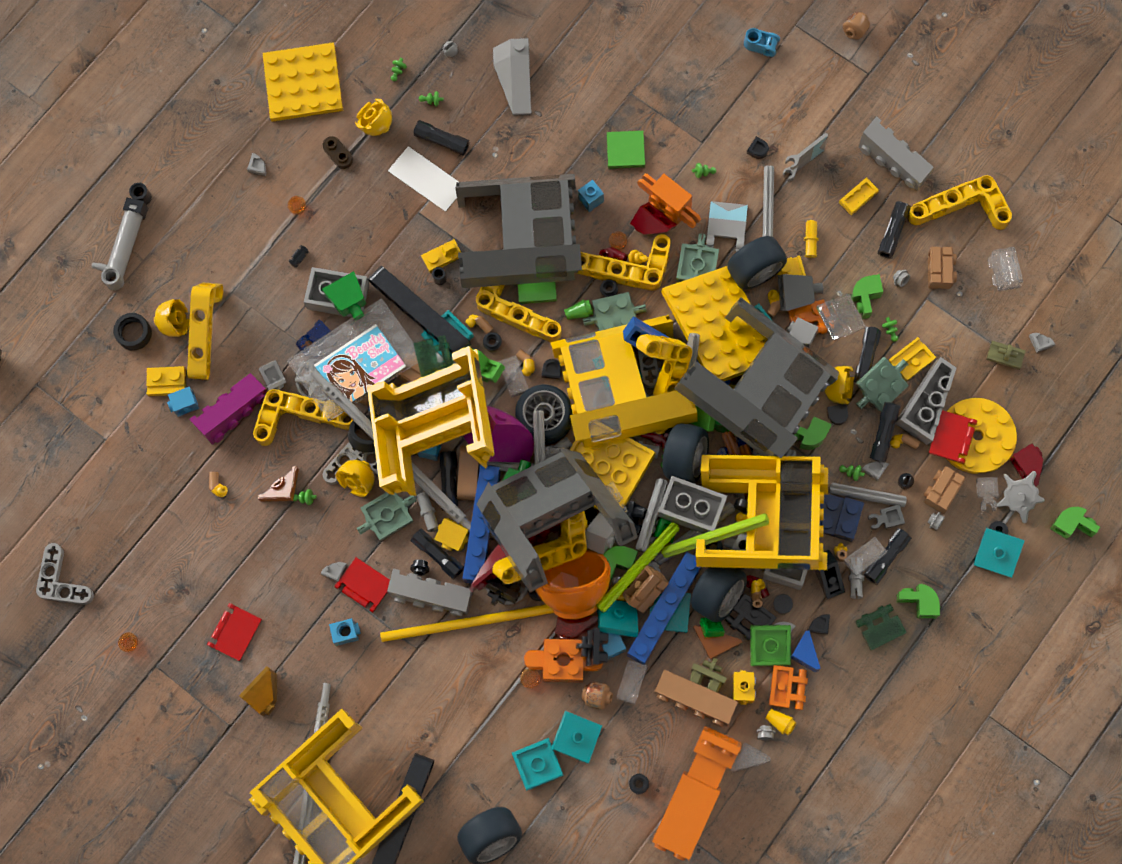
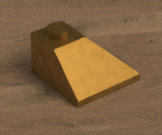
(262, 692)

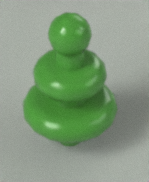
(397, 70)
(429, 98)
(699, 170)
(891, 329)
(851, 471)
(307, 497)

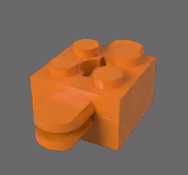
(670, 199)
(559, 661)

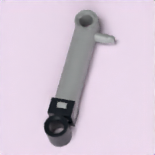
(134, 211)

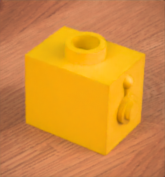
(452, 535)
(748, 694)

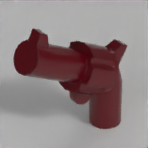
(658, 439)

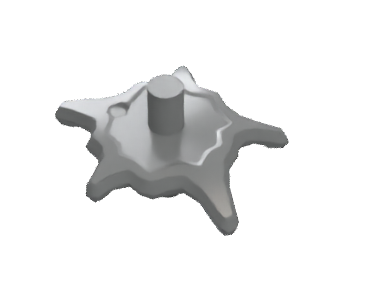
(1021, 495)

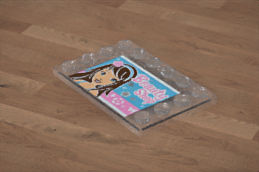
(355, 357)

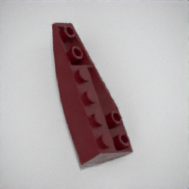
(486, 570)

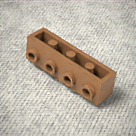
(696, 698)

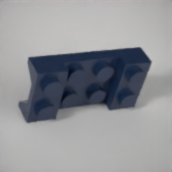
(841, 517)

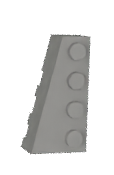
(894, 155)
(925, 406)
(429, 593)

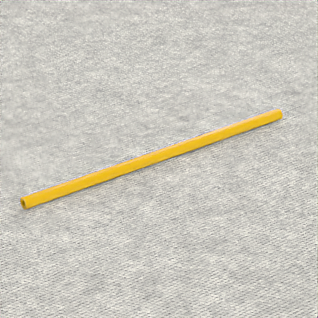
(469, 622)

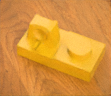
(441, 255)

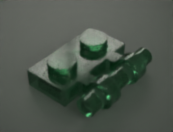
(427, 357)
(883, 632)

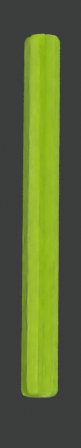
(716, 535)
(637, 567)

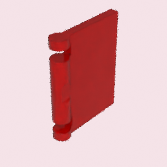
(952, 437)
(364, 584)
(235, 632)

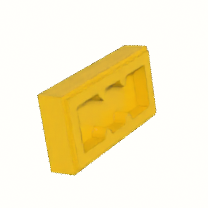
(858, 196)

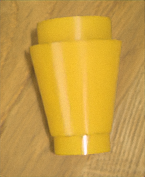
(782, 722)

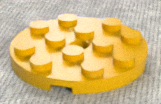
(997, 433)

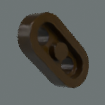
(336, 152)

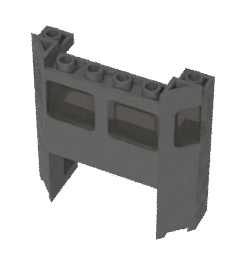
(534, 232)
(771, 392)
(542, 499)

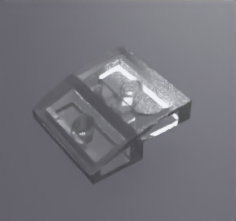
(840, 317)

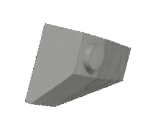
(513, 69)

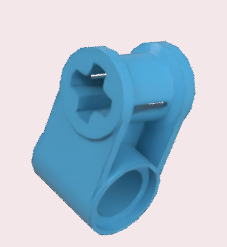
(762, 42)

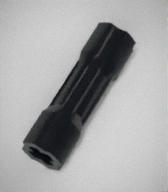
(430, 133)
(892, 234)
(870, 342)
(885, 430)
(448, 475)
(895, 545)
(447, 563)

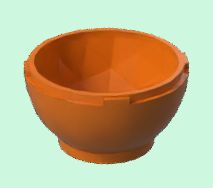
(576, 586)

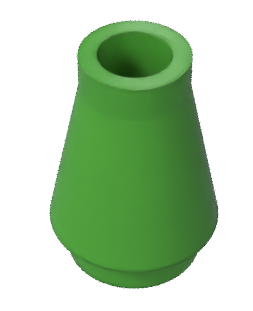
(579, 310)

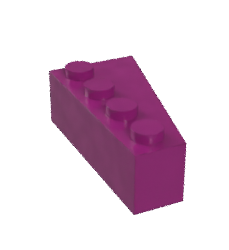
(230, 409)

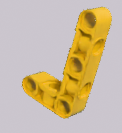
(965, 195)
(631, 273)
(506, 311)
(200, 330)
(675, 357)
(292, 404)
(566, 548)

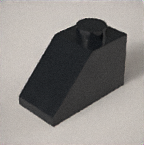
(831, 578)

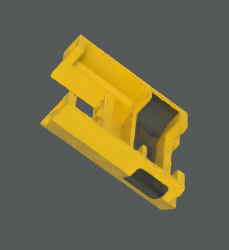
(427, 415)
(789, 494)

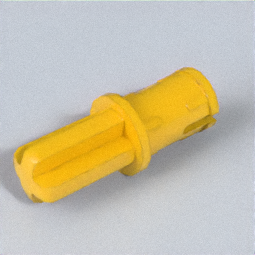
(811, 239)

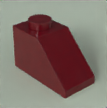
(651, 220)
(1028, 460)

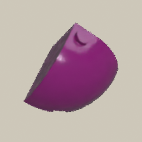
(509, 437)

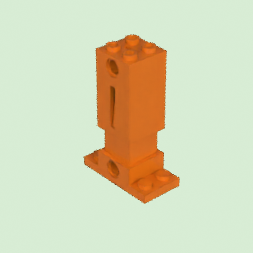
(696, 794)

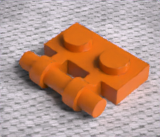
(810, 314)
(781, 687)

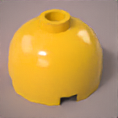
(374, 118)
(171, 318)
(842, 387)
(356, 476)

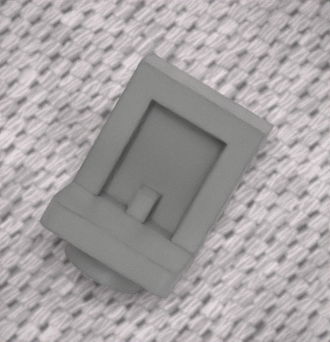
(272, 375)

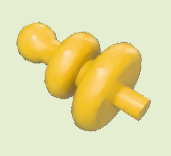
(637, 257)

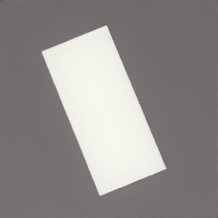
(425, 178)

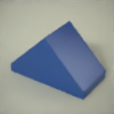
(806, 654)

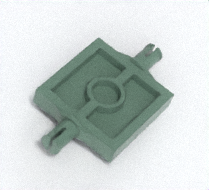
(696, 259)
(613, 311)
(882, 383)
(386, 515)

